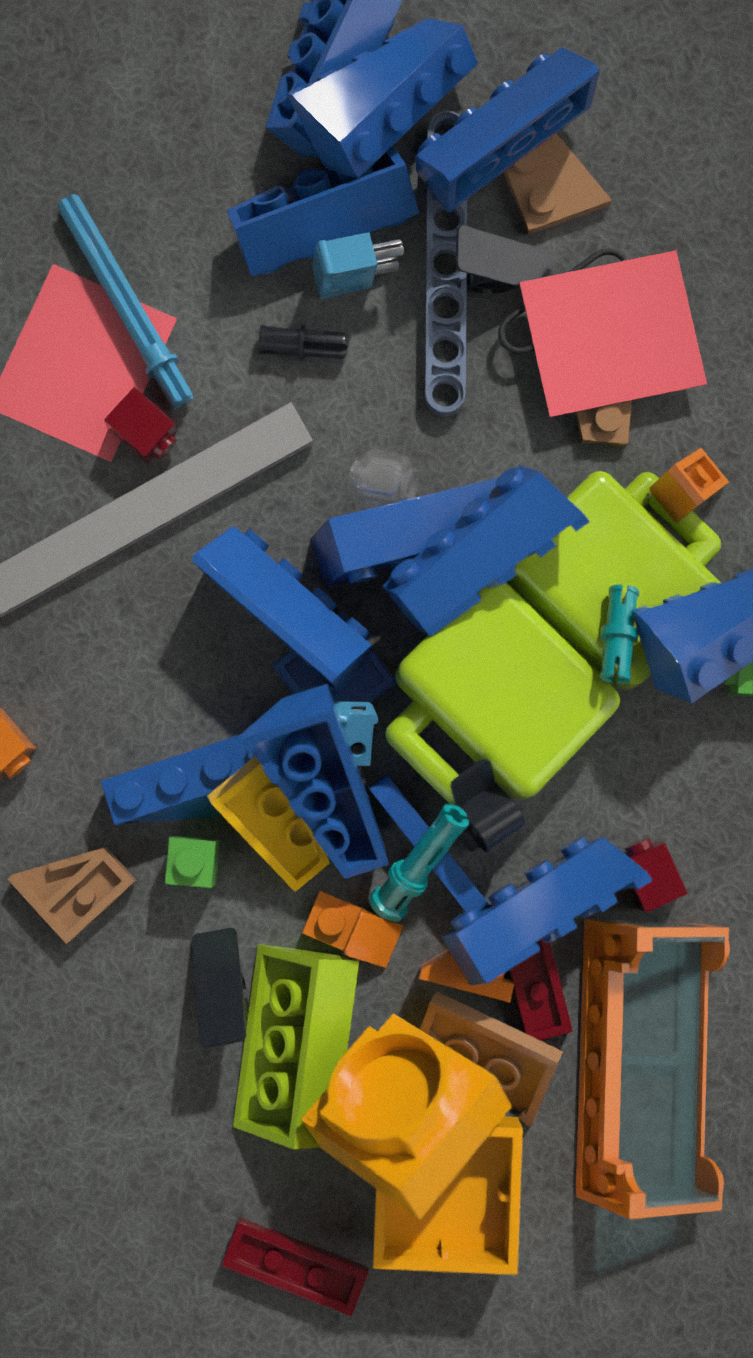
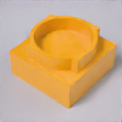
(405, 1113)
(471, 1222)

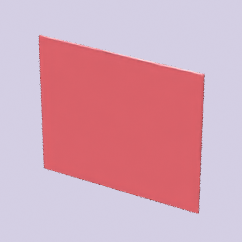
(613, 333)
(75, 363)

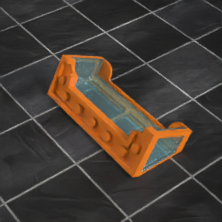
(646, 1067)

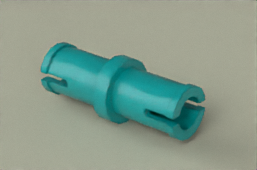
(619, 634)

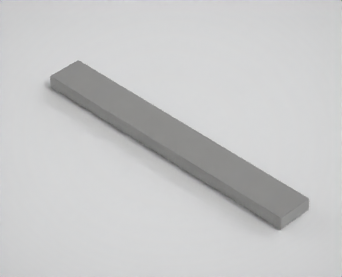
(151, 507)

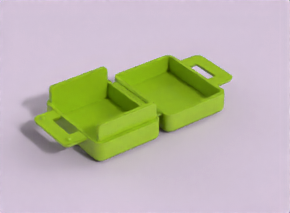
(526, 661)

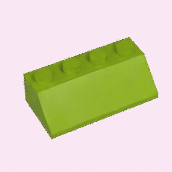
(292, 1040)

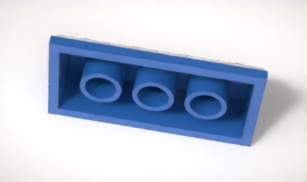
(507, 126)
(284, 605)

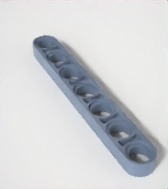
(440, 286)

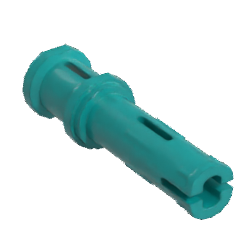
(409, 876)

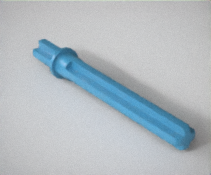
(153, 351)

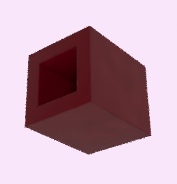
(142, 426)
(666, 880)

